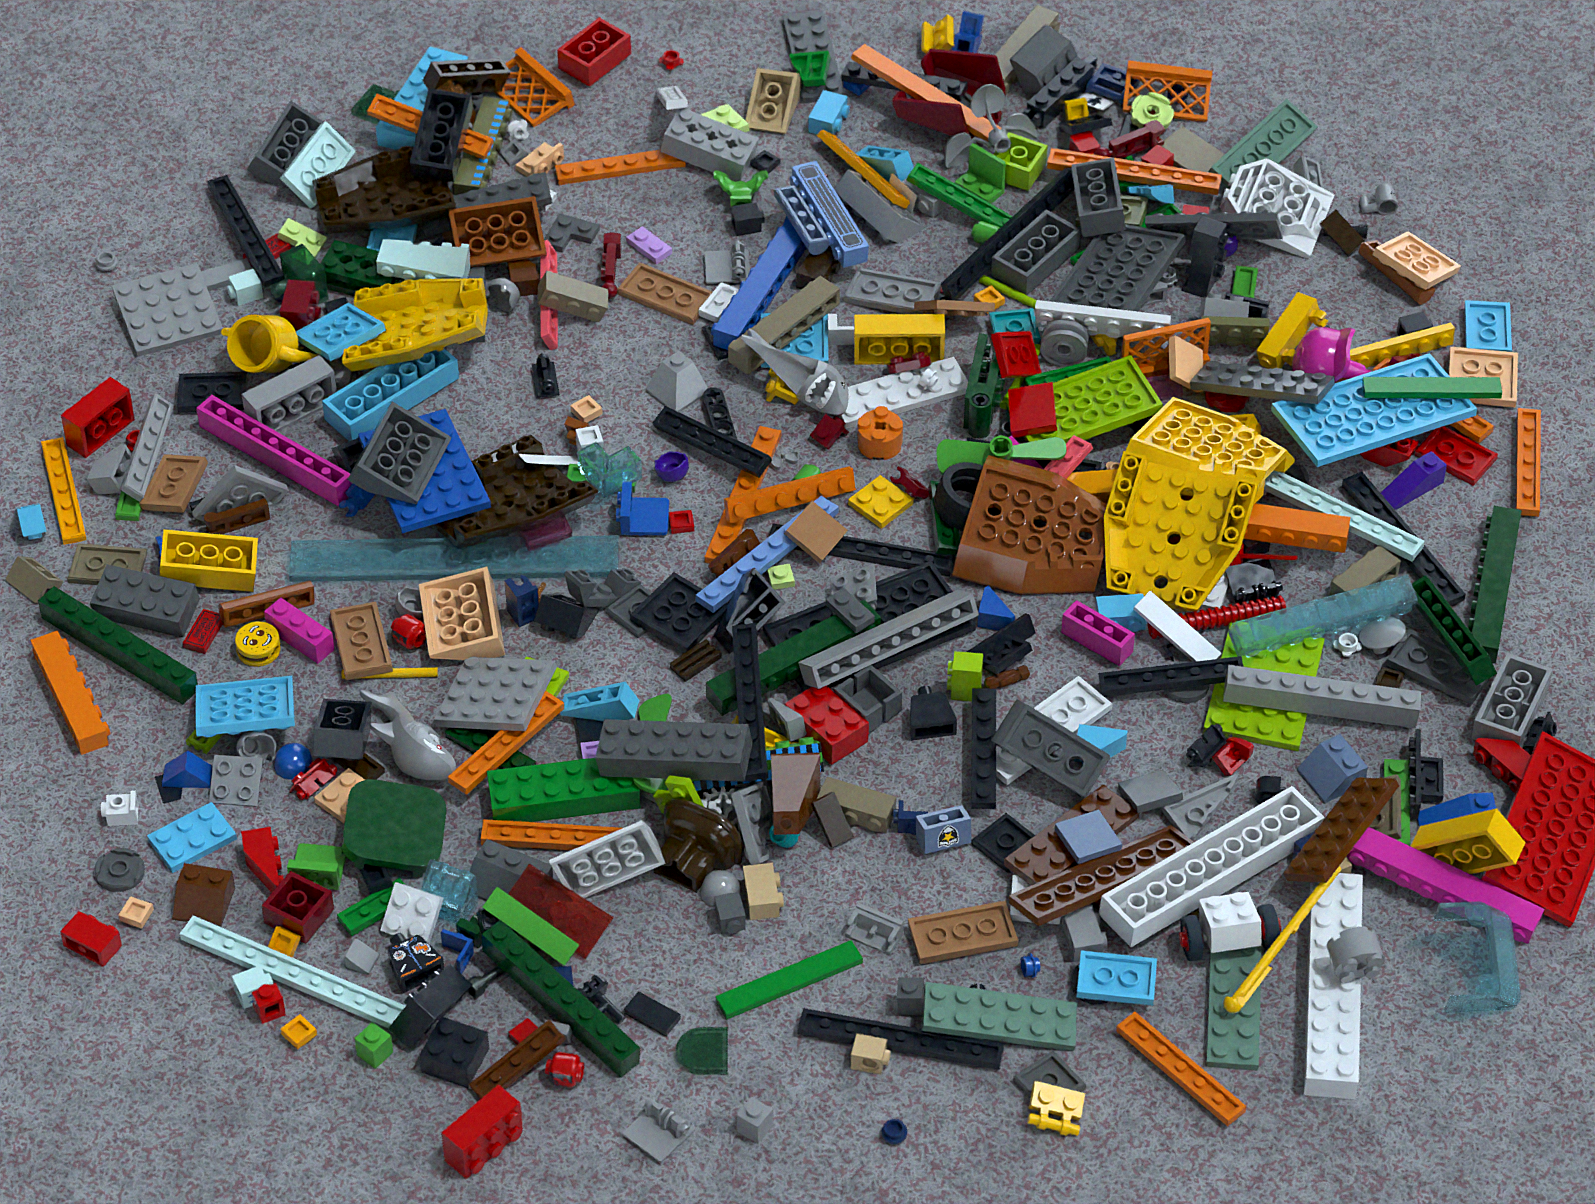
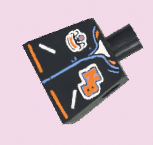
(412, 961)

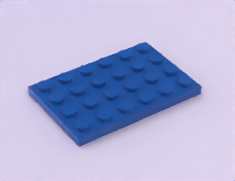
(452, 489)

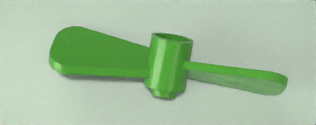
(957, 451)
(654, 710)

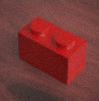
(91, 938)

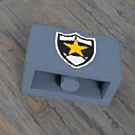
(943, 829)

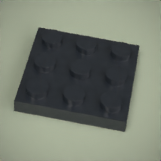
(675, 614)

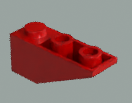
(260, 856)

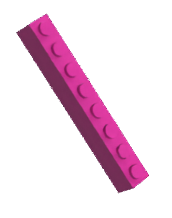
(274, 449)
(1440, 880)

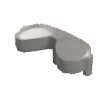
(791, 457)

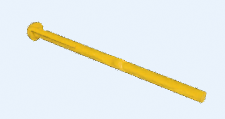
(1260, 971)

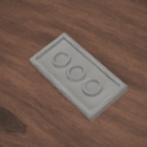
(889, 291)

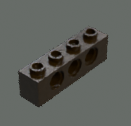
(472, 75)

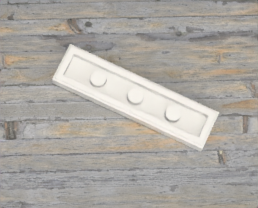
(672, 97)
(1175, 629)

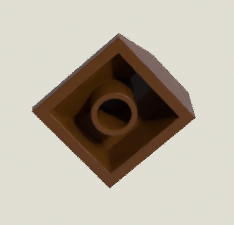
(203, 893)

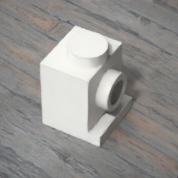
(120, 809)

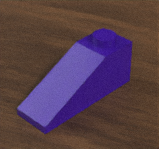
(1415, 480)

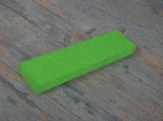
(530, 926)

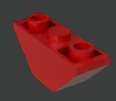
(1391, 453)
(1503, 758)

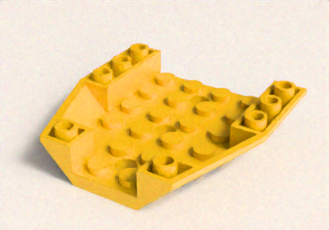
(418, 319)
(1208, 444)
(1149, 508)

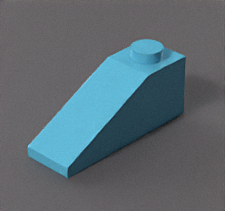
(887, 161)
(601, 703)

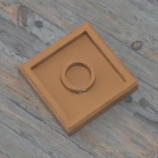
(815, 532)

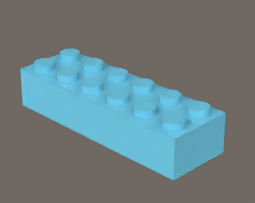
(414, 95)
(406, 383)

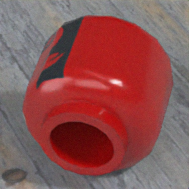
(408, 631)
(565, 1069)

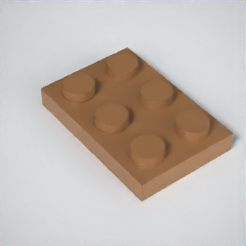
(953, 308)
(173, 483)

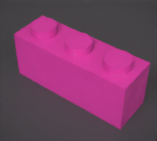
(300, 630)
(1097, 633)

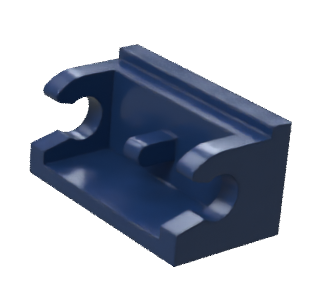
(521, 600)

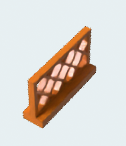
(1173, 75)
(541, 79)
(1158, 363)

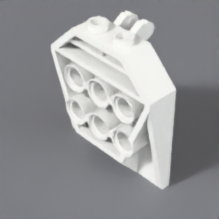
(1276, 189)

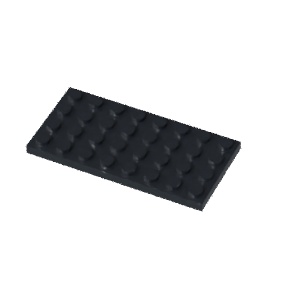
(894, 598)

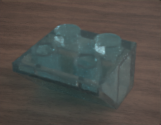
(455, 886)

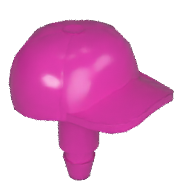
(1327, 352)

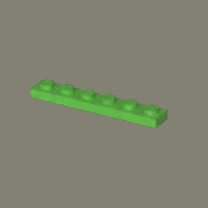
(1400, 767)

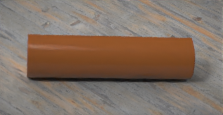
(1418, 294)
(253, 606)

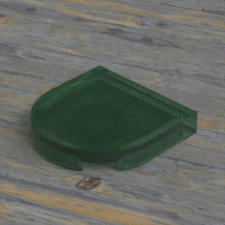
(704, 1050)

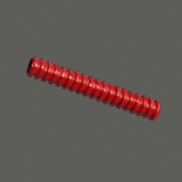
(1228, 614)

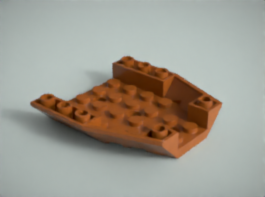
(1015, 553)

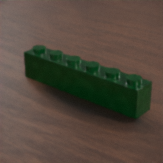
(1453, 631)

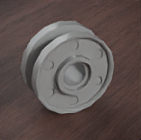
(1064, 342)

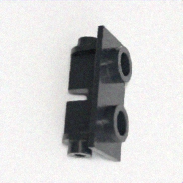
(545, 377)
(1539, 724)
(1201, 752)

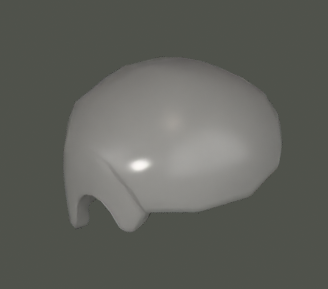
(505, 292)
(409, 602)
(256, 745)
(718, 883)

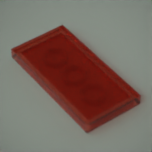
(561, 908)

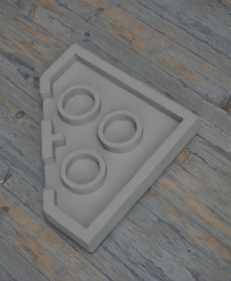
(240, 488)
(752, 810)

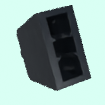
(931, 715)

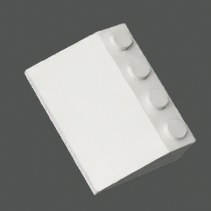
(609, 860)

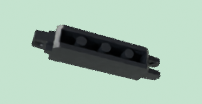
(1063, 87)

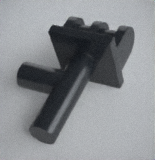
(597, 995)

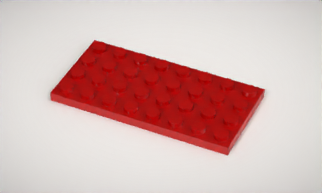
(1557, 822)

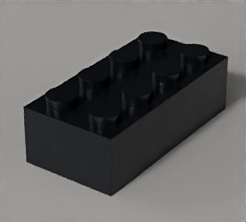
(441, 135)

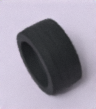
(948, 504)

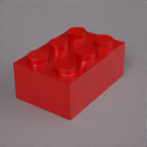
(594, 51)
(97, 417)
(830, 722)
(482, 1132)

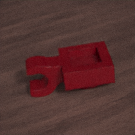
(913, 487)

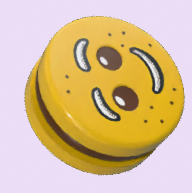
(257, 644)

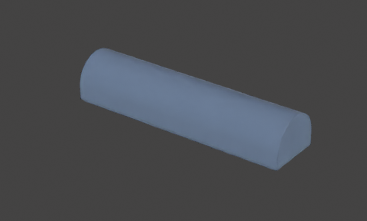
(802, 219)

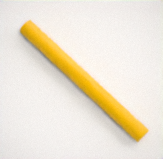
(405, 673)

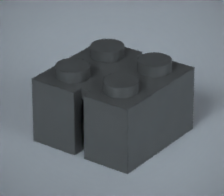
(873, 698)

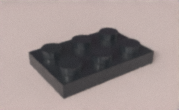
(197, 387)

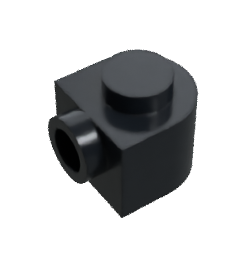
(1267, 788)

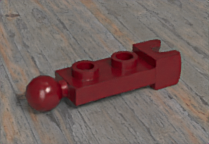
(1134, 141)
(612, 252)

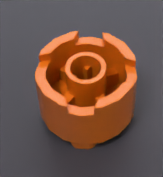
(880, 433)

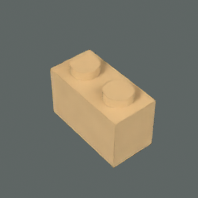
(761, 891)

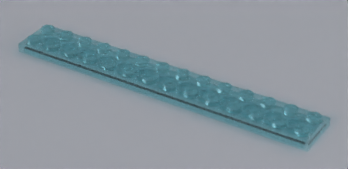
(440, 558)

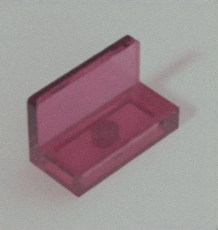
(1164, 386)
(547, 533)

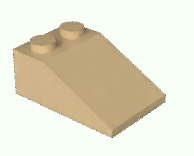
(773, 100)

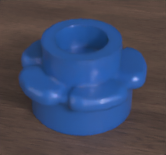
(1030, 965)

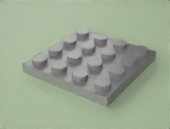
(167, 309)
(495, 693)

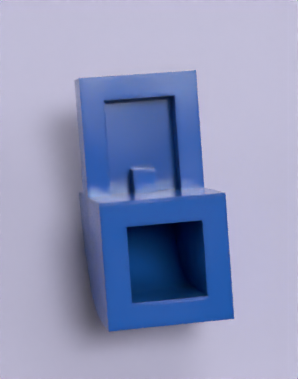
(969, 34)

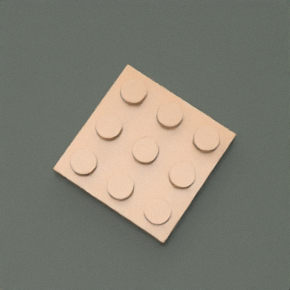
(1416, 260)
(1487, 363)

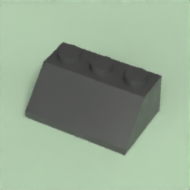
(1042, 59)
(501, 868)

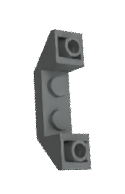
(592, 595)

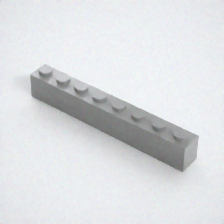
(888, 638)
(1322, 696)

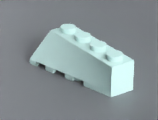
(423, 260)

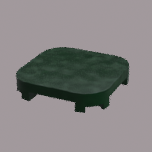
(393, 826)

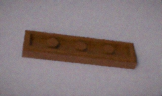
(519, 1059)

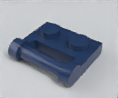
(1110, 77)

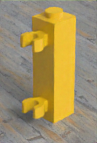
(1288, 331)

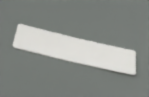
(544, 459)

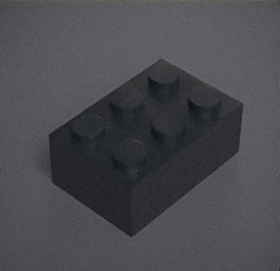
(342, 729)

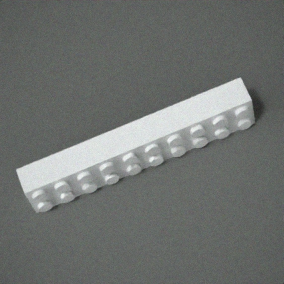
(1209, 866)
(1332, 1006)

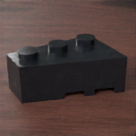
(1207, 257)
(751, 603)
(429, 1004)

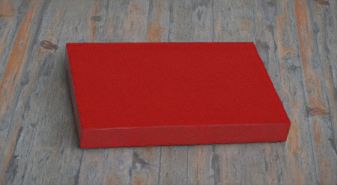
(1016, 354)
(1032, 409)
(1463, 456)

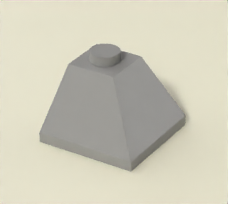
(677, 382)

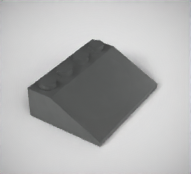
(284, 143)
(399, 456)

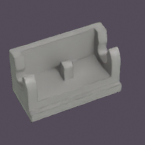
(874, 929)

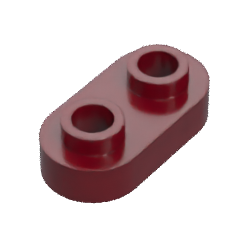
(918, 360)

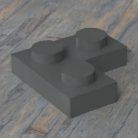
(570, 228)

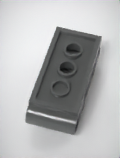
(1030, 736)

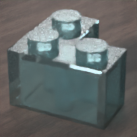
(608, 471)

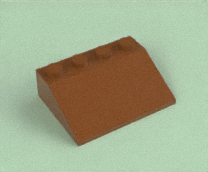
(499, 231)

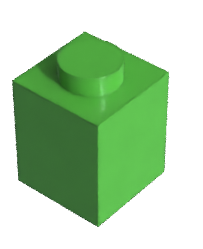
(373, 1045)

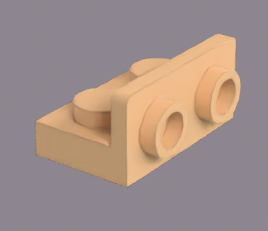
(541, 159)

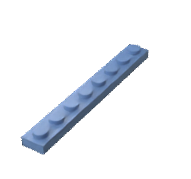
(761, 558)

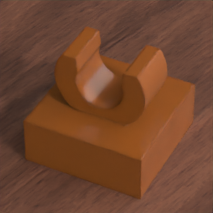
(571, 425)

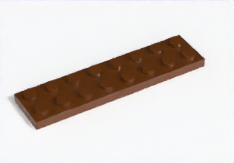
(1096, 877)

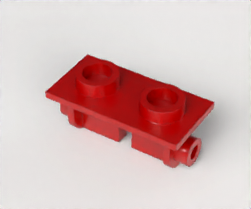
(305, 783)

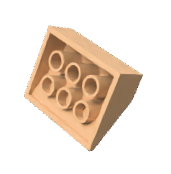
(462, 616)

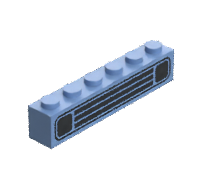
(843, 234)

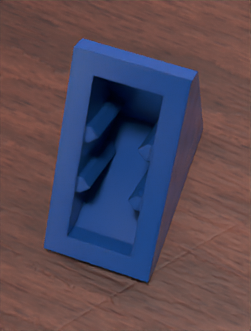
(993, 612)
(187, 772)

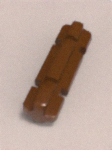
(1006, 678)

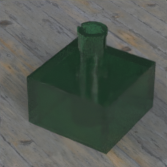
(303, 266)

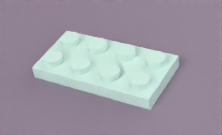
(320, 156)

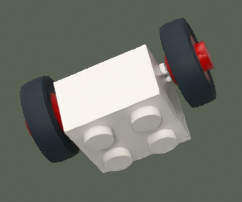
(1228, 924)

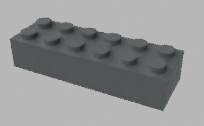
(674, 749)

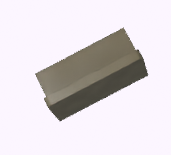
(31, 578)

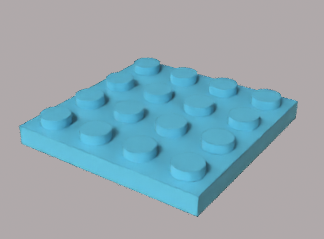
(244, 706)

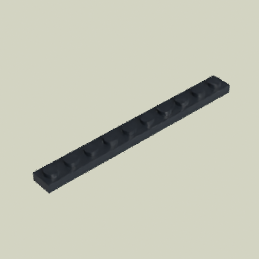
(981, 260)

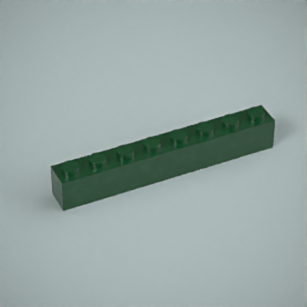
(1494, 578)
(118, 645)
(781, 661)
(560, 998)

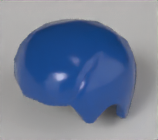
(292, 760)

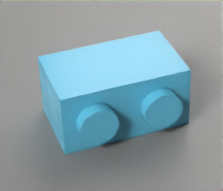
(828, 113)
(1120, 610)

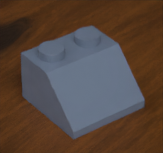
(1332, 768)

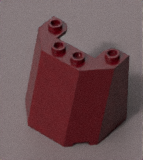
(944, 117)

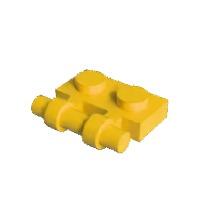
(1055, 1101)

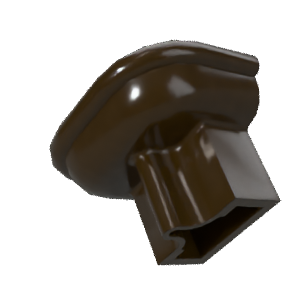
(696, 843)

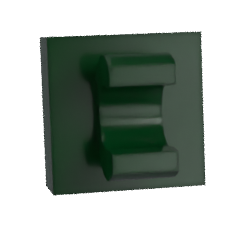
(470, 930)

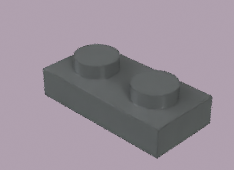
(850, 610)

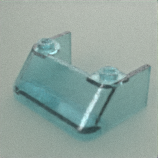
(1501, 987)

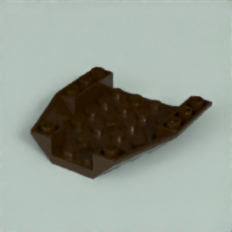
(380, 195)
(519, 493)

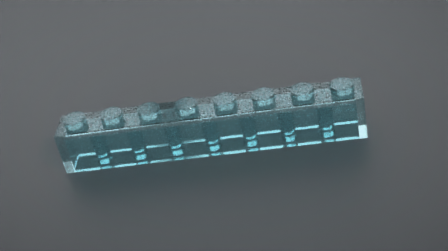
(1322, 616)

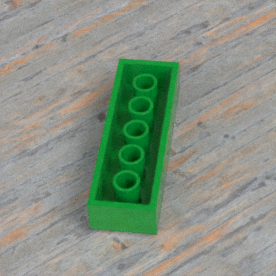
(558, 791)

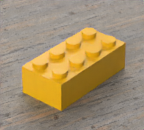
(892, 335)
(209, 559)
(1471, 841)

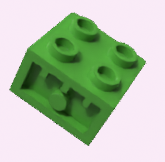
(984, 174)
(319, 864)

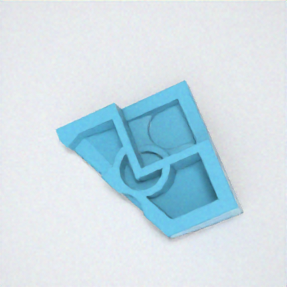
(1159, 193)

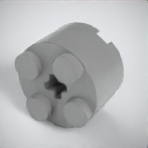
(1356, 954)

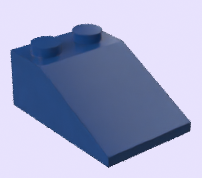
(1457, 807)

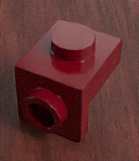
(828, 430)

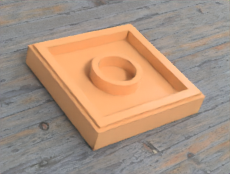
(1184, 361)

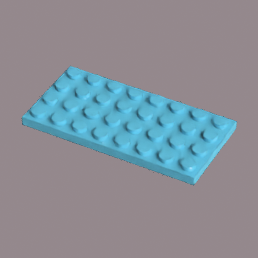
(1352, 424)

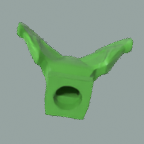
(740, 191)

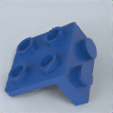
(641, 514)

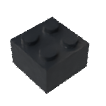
(454, 1052)

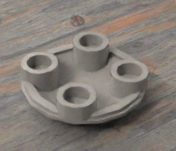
(1383, 634)

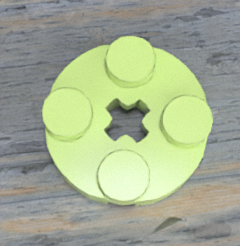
(1149, 102)

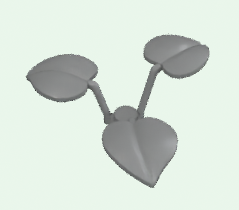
(985, 101)

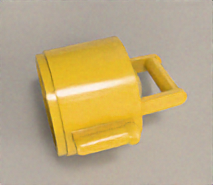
(264, 344)

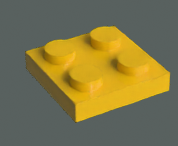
(880, 501)

